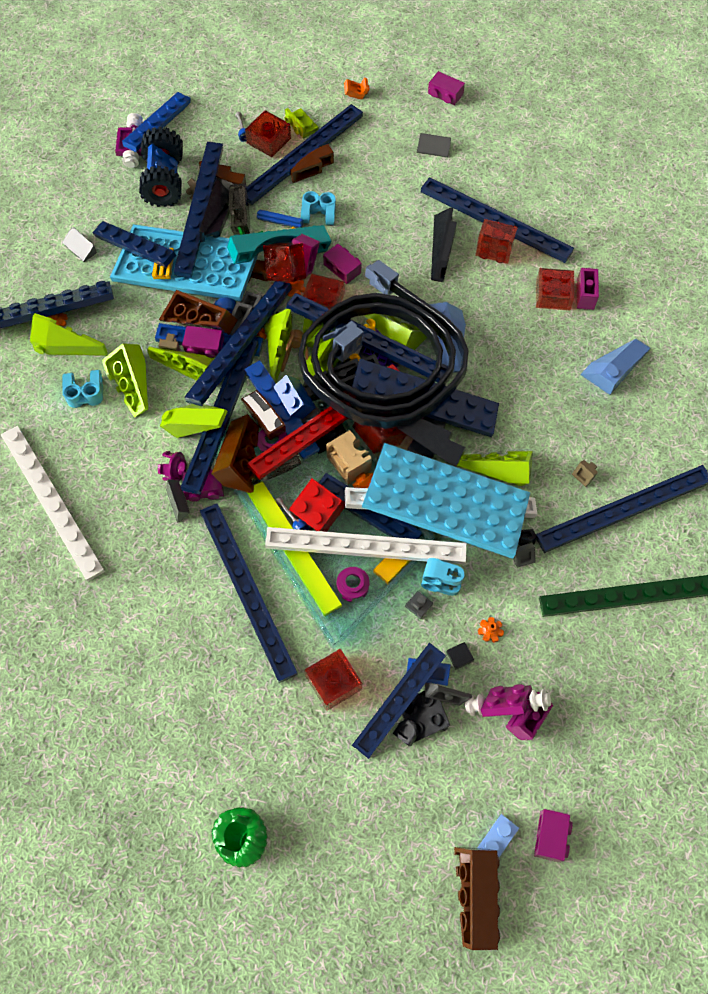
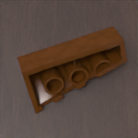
(192, 310)
(235, 453)
(479, 897)

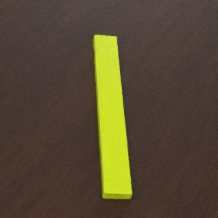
(301, 561)

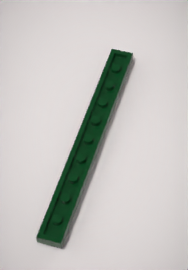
(624, 595)

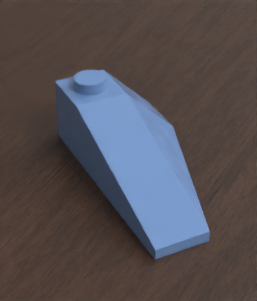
(456, 316)
(613, 367)

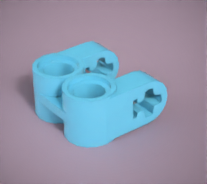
(313, 203)
(83, 393)
(436, 576)

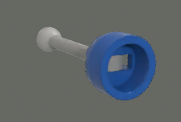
(242, 134)
(298, 524)

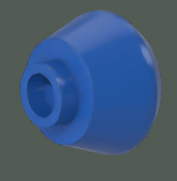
(226, 303)

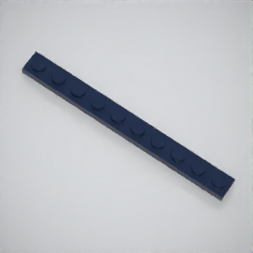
(282, 168)
(203, 189)
(481, 211)
(371, 339)
(237, 343)
(211, 439)
(622, 509)
(248, 594)

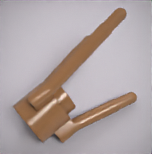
(294, 342)

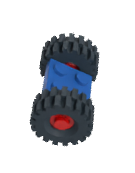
(160, 180)

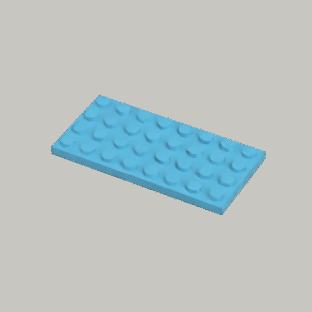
(212, 275)
(447, 500)

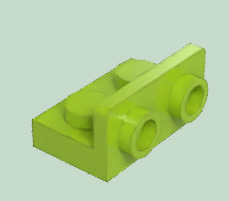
(301, 122)

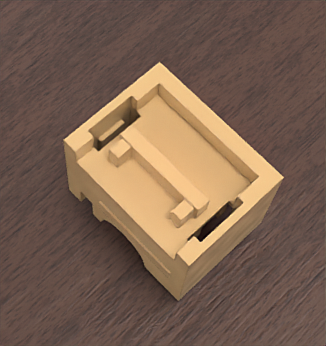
(346, 458)

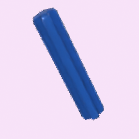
(279, 218)

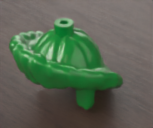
(239, 836)

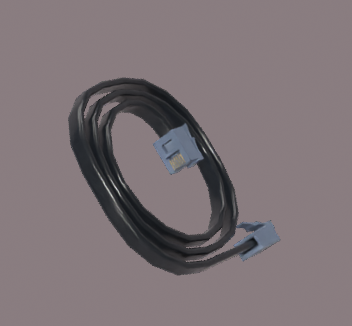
(371, 408)

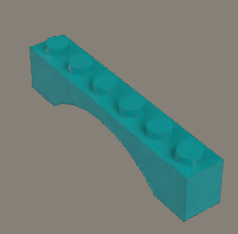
(247, 246)

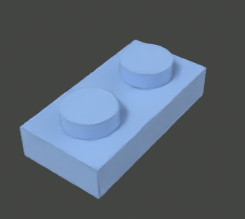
(499, 835)

